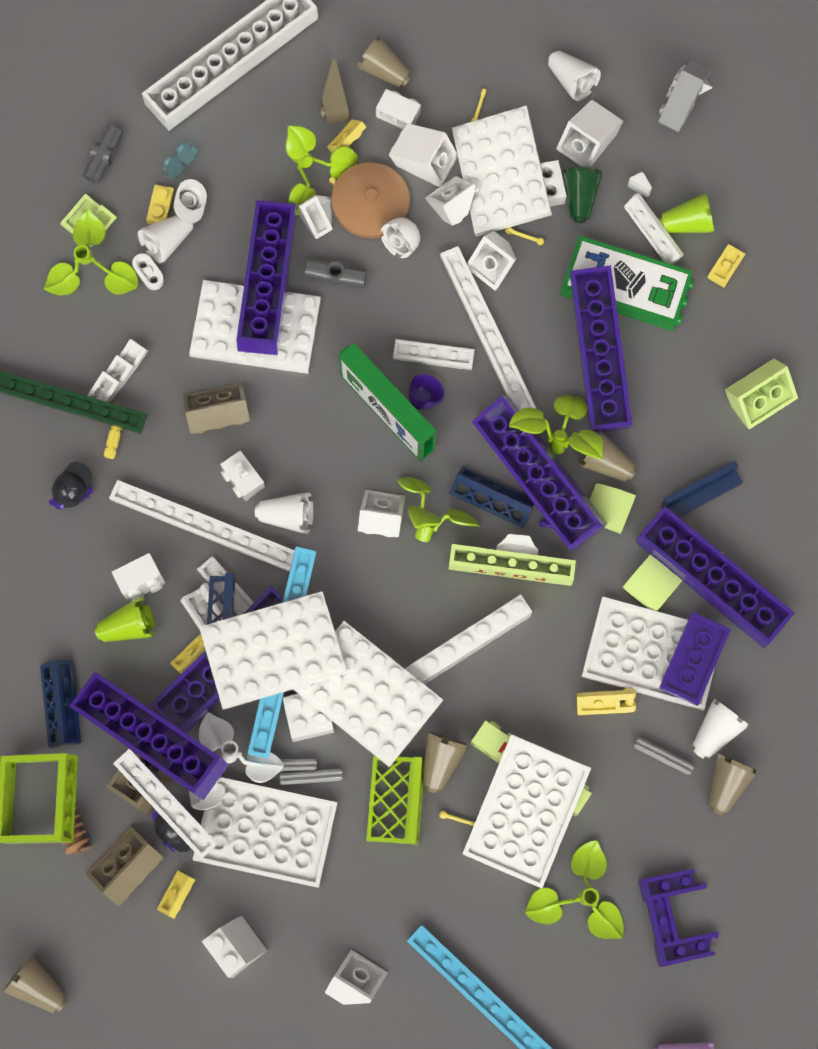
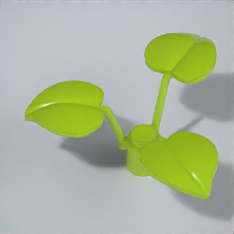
(298, 144)
(89, 231)
(586, 442)
(426, 521)
(605, 920)

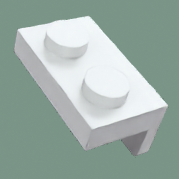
(197, 605)

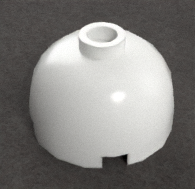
(401, 236)

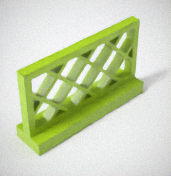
(413, 805)

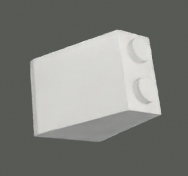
(589, 134)
(424, 153)
(234, 946)

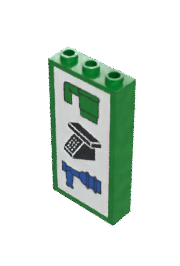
(642, 285)
(387, 402)

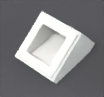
(640, 184)

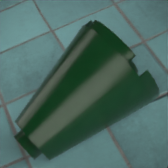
(581, 191)

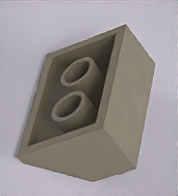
(216, 408)
(123, 787)
(124, 866)

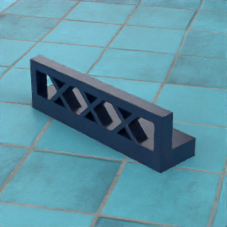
(495, 490)
(703, 490)
(228, 602)
(64, 689)

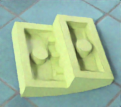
(84, 204)
(612, 505)
(652, 583)

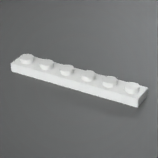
(165, 804)

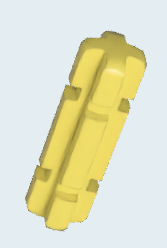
(112, 442)

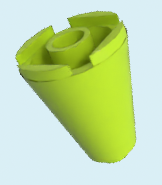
(689, 217)
(127, 623)

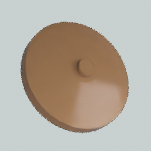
(369, 198)

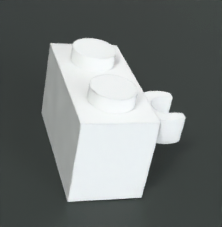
(242, 476)

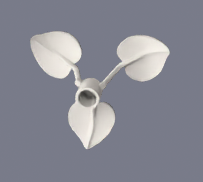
(219, 733)

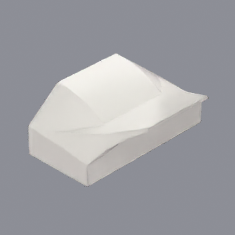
(518, 544)

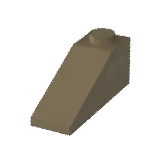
(334, 103)

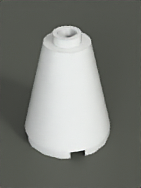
(574, 74)
(164, 237)
(287, 512)
(717, 730)

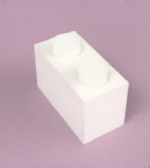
(398, 109)

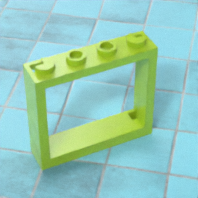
(64, 798)

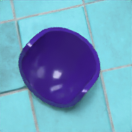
(425, 392)

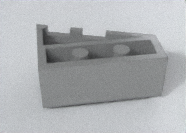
(683, 95)

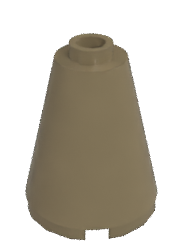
(384, 64)
(613, 462)
(441, 760)
(728, 783)
(36, 987)

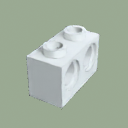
(554, 183)

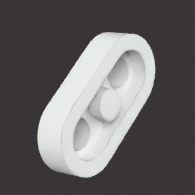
(148, 273)

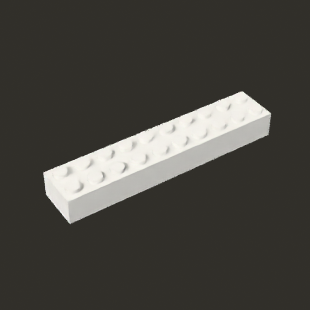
(227, 59)

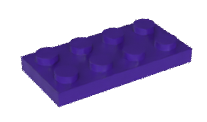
(694, 658)

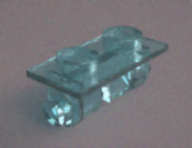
(184, 154)

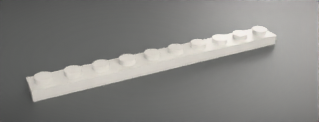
(486, 328)
(202, 525)

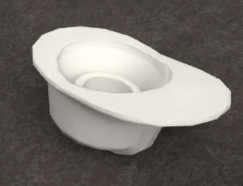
(190, 201)

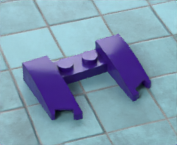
(668, 947)

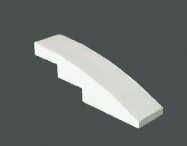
(118, 372)

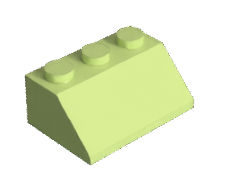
(762, 393)

